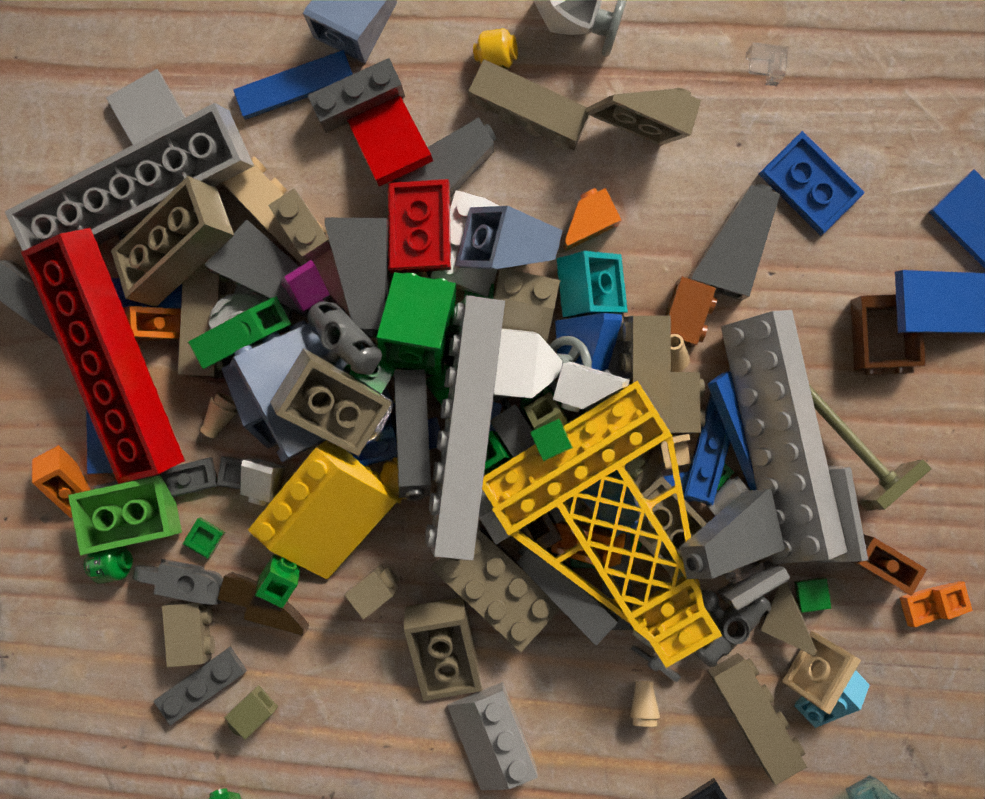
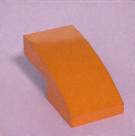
(936, 603)

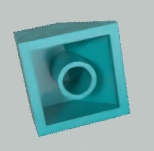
(591, 284)

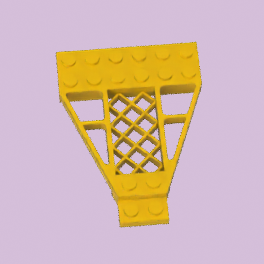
(602, 443)

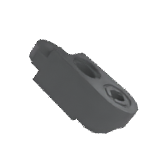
(181, 581)

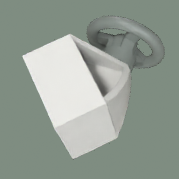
(582, 17)
(530, 364)

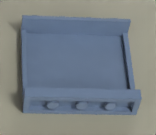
(263, 373)

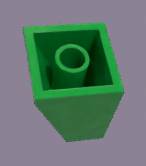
(417, 323)

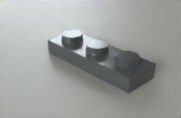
(200, 685)

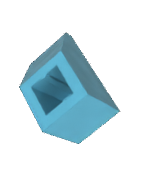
(849, 702)

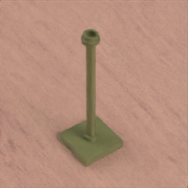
(891, 483)

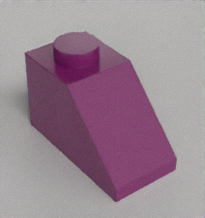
(305, 286)

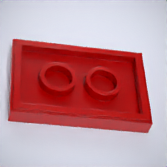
(390, 141)
(419, 226)

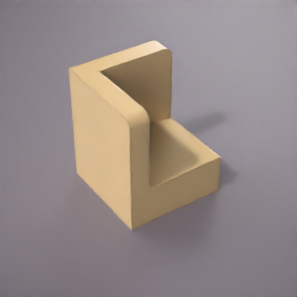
(681, 451)

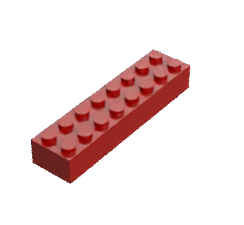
(103, 355)

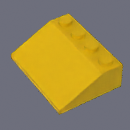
(323, 511)

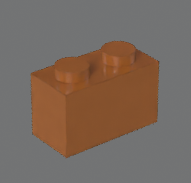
(689, 309)
(891, 566)

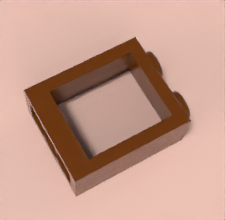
(913, 342)

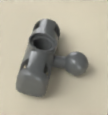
(343, 338)
(746, 618)

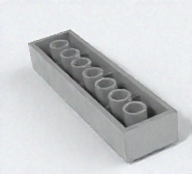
(135, 180)
(466, 427)
(784, 434)

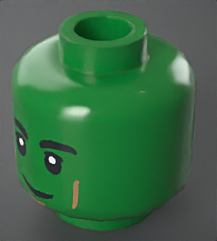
(108, 565)

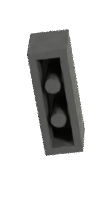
(356, 94)

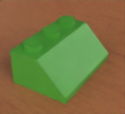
(124, 514)

